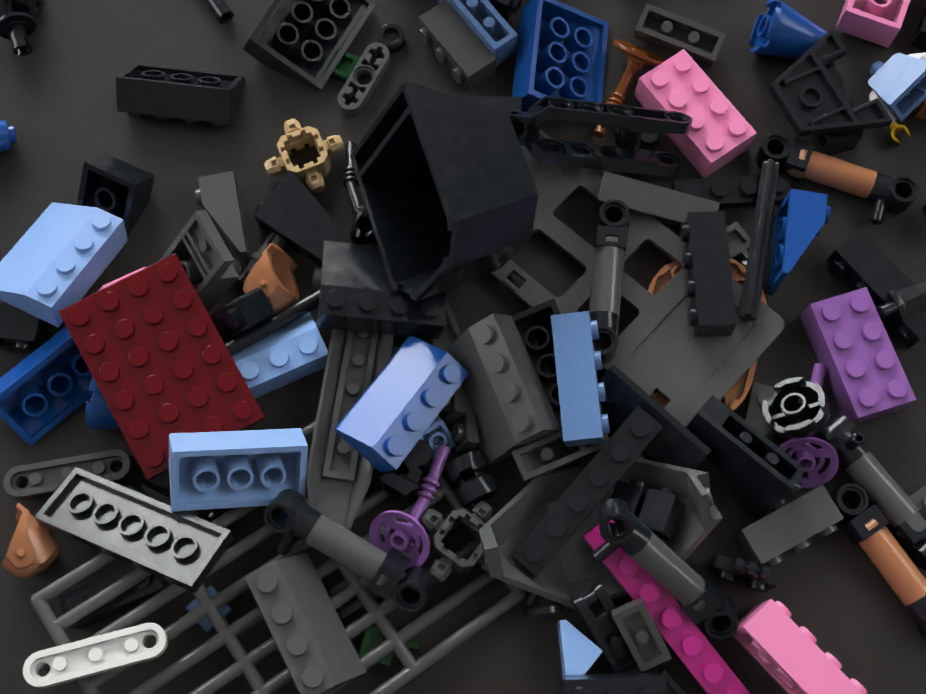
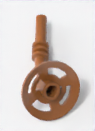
(636, 59)

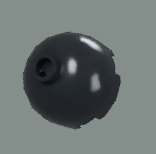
(796, 409)

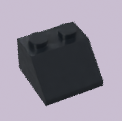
(115, 188)

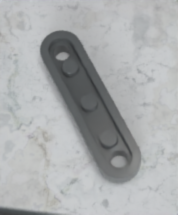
(48, 475)

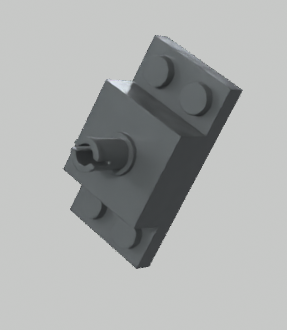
(205, 259)

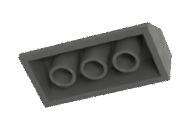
(304, 625)

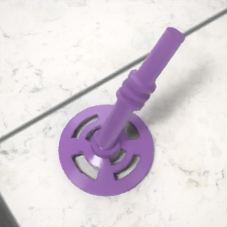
(806, 454)
(412, 529)

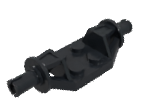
(18, 22)

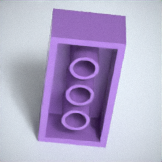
(858, 356)

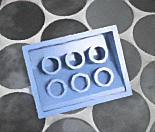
(60, 259)

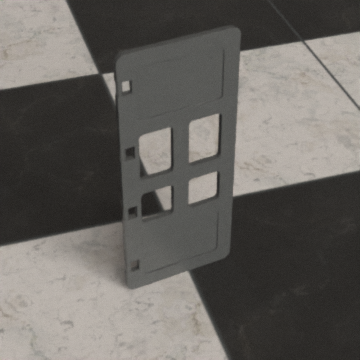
(659, 344)

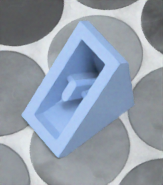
(576, 650)

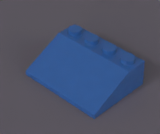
(559, 53)

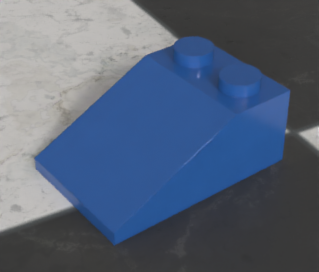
(794, 228)

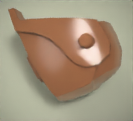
(275, 277)
(31, 547)

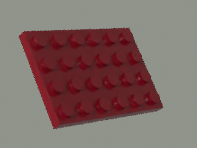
(159, 361)

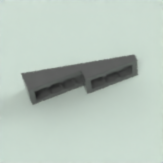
(652, 200)

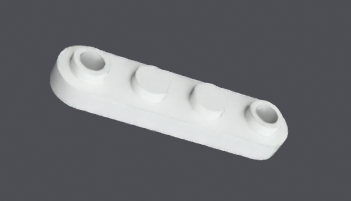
(95, 655)

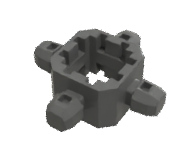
(473, 521)

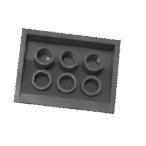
(502, 388)

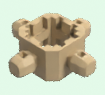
(296, 137)

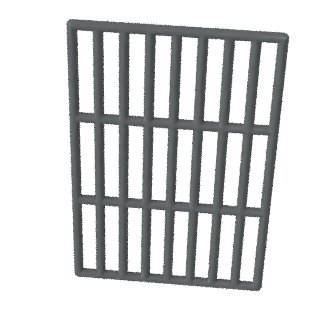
(228, 634)

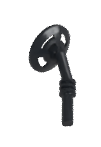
(360, 211)

